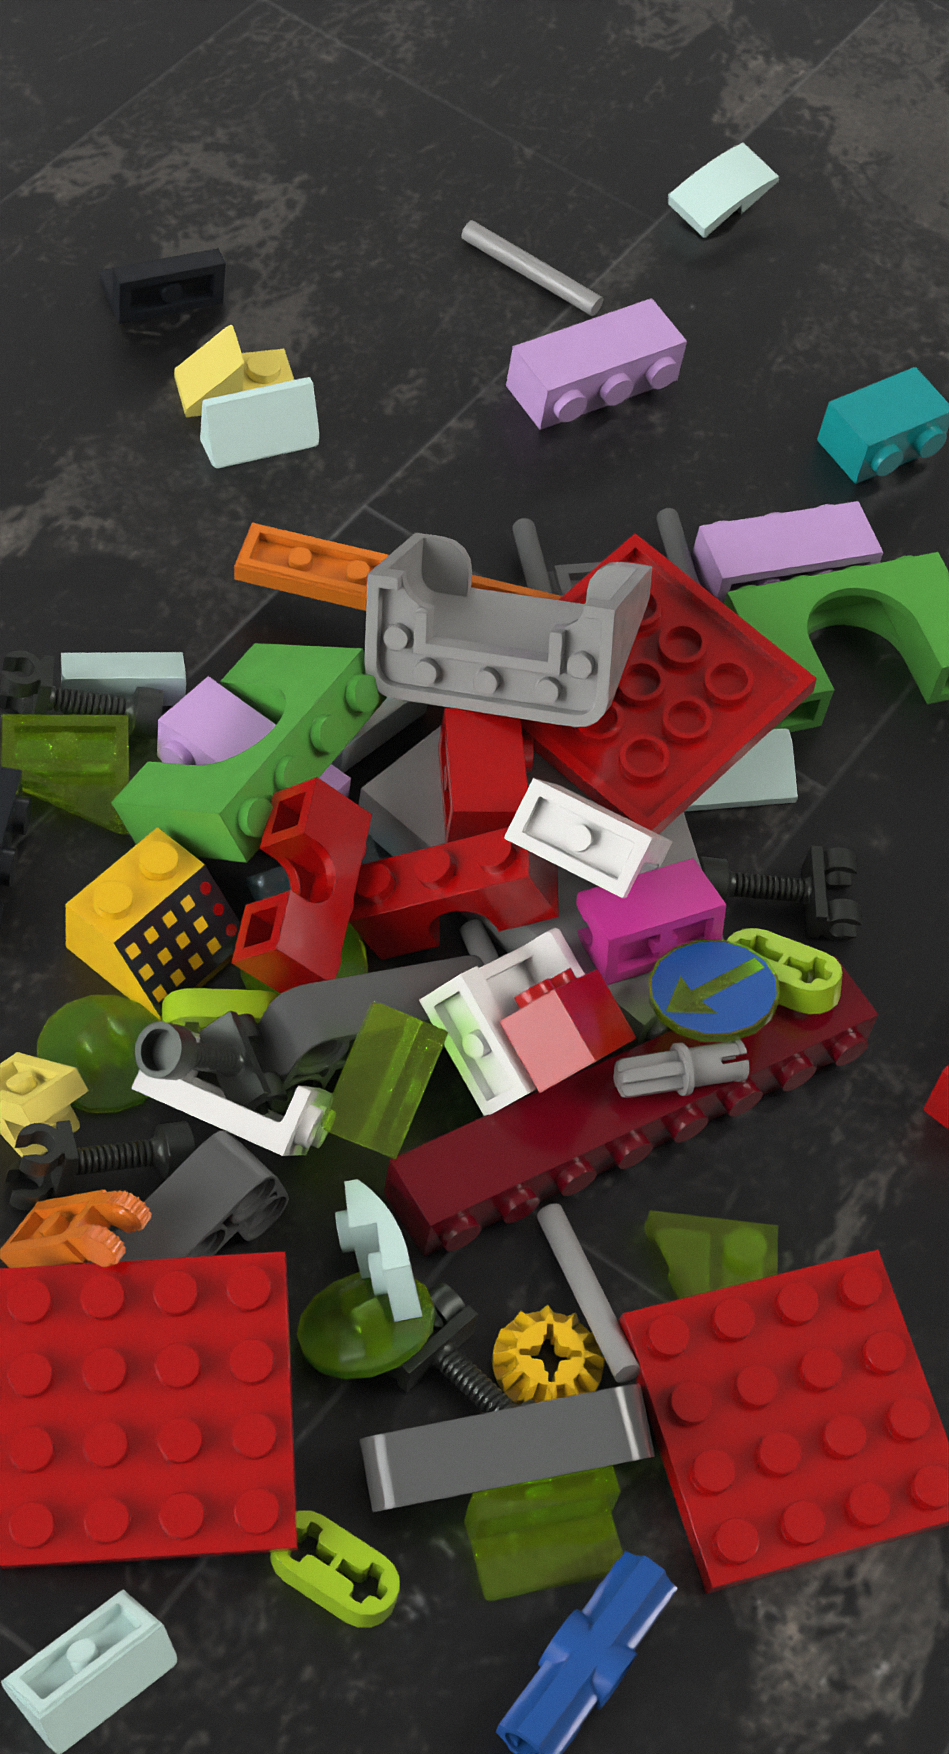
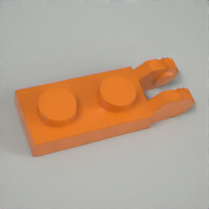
(75, 1230)

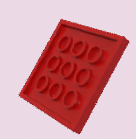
(687, 703)
(146, 1411)
(791, 1419)

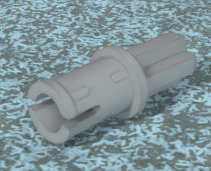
(680, 1069)

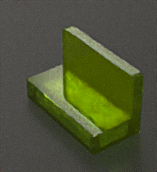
(383, 1079)
(544, 1532)

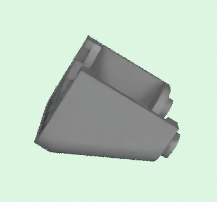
(493, 649)

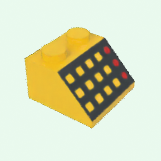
(153, 923)

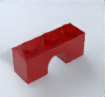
(405, 894)
(302, 931)

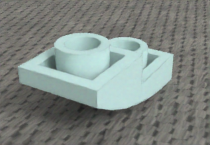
(722, 187)
(379, 1248)

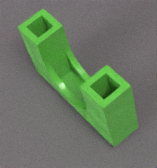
(895, 598)
(221, 808)

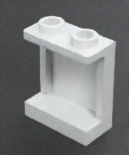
(585, 837)
(476, 1003)
(278, 1133)

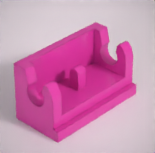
(659, 913)

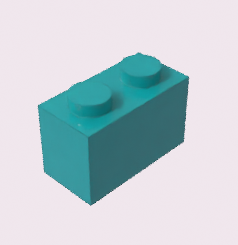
(885, 425)

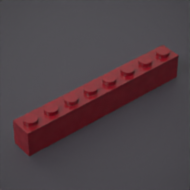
(584, 1126)

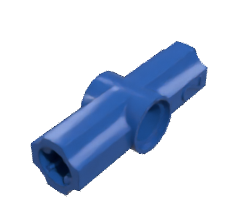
(587, 1658)

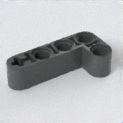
(315, 1024)
(207, 1202)
(506, 1447)

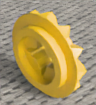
(525, 1377)

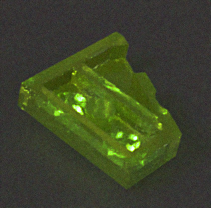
(71, 761)
(712, 1251)

